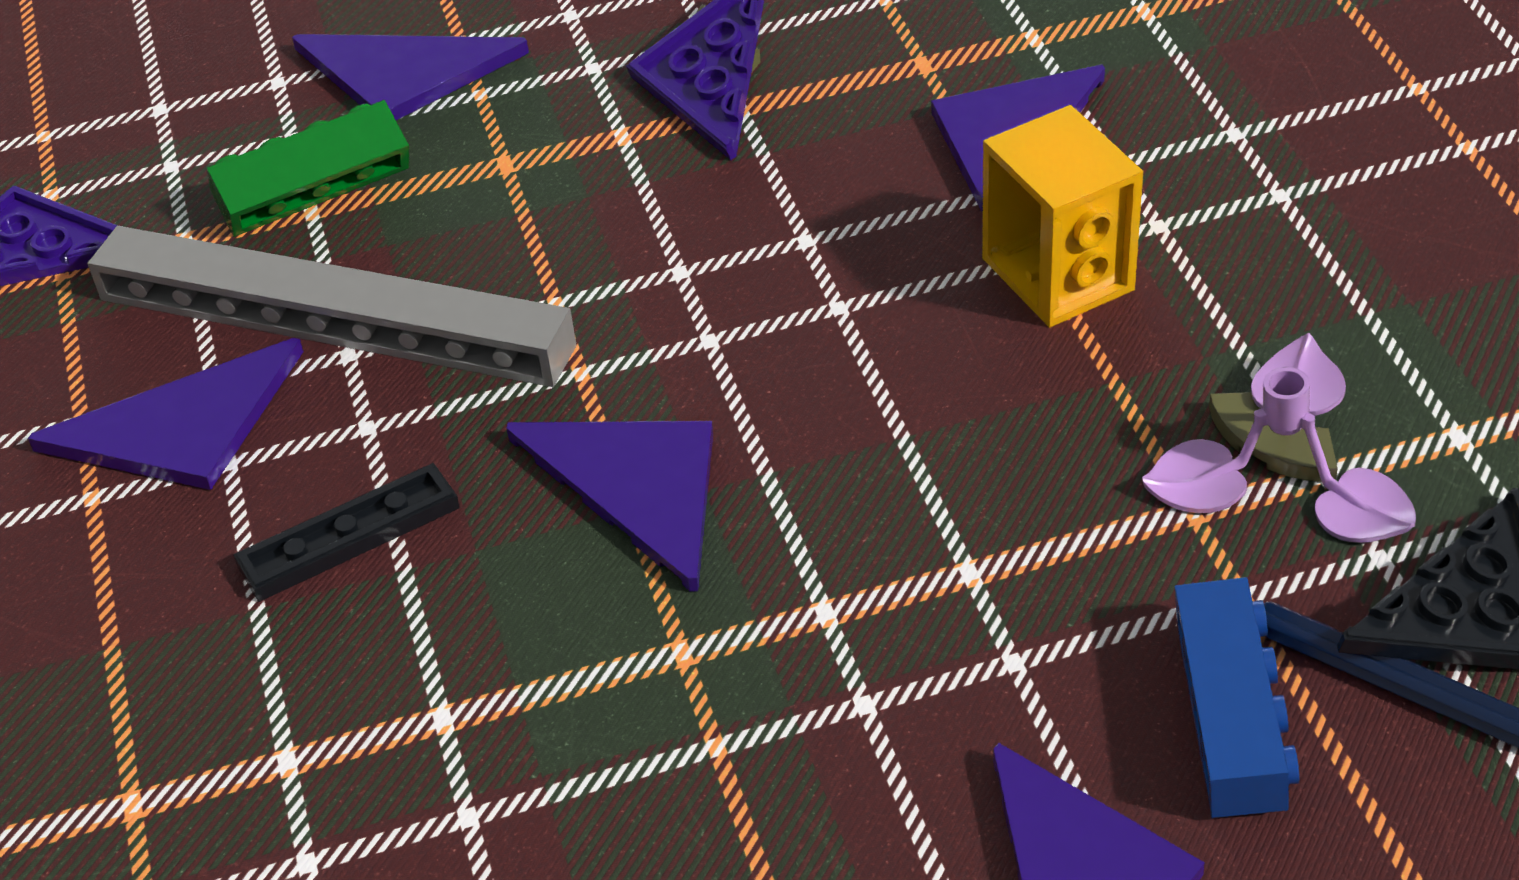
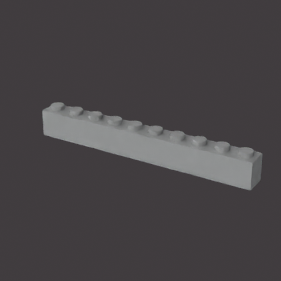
(336, 305)

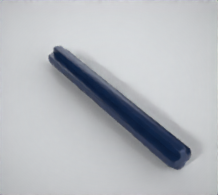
(1396, 675)

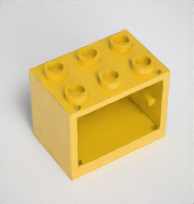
(1061, 214)

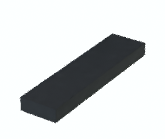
(346, 531)

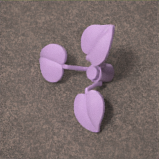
(1290, 392)

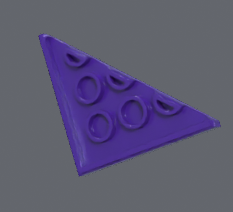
(406, 69)
(706, 69)
(984, 113)
(45, 237)
(180, 428)
(636, 476)
(1075, 837)

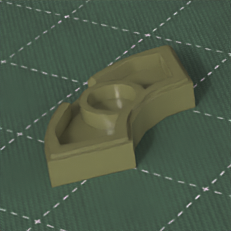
(1283, 453)

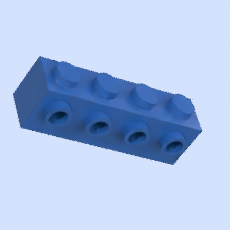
(1233, 699)

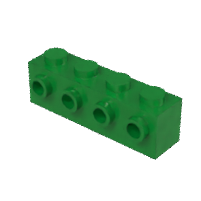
(308, 167)

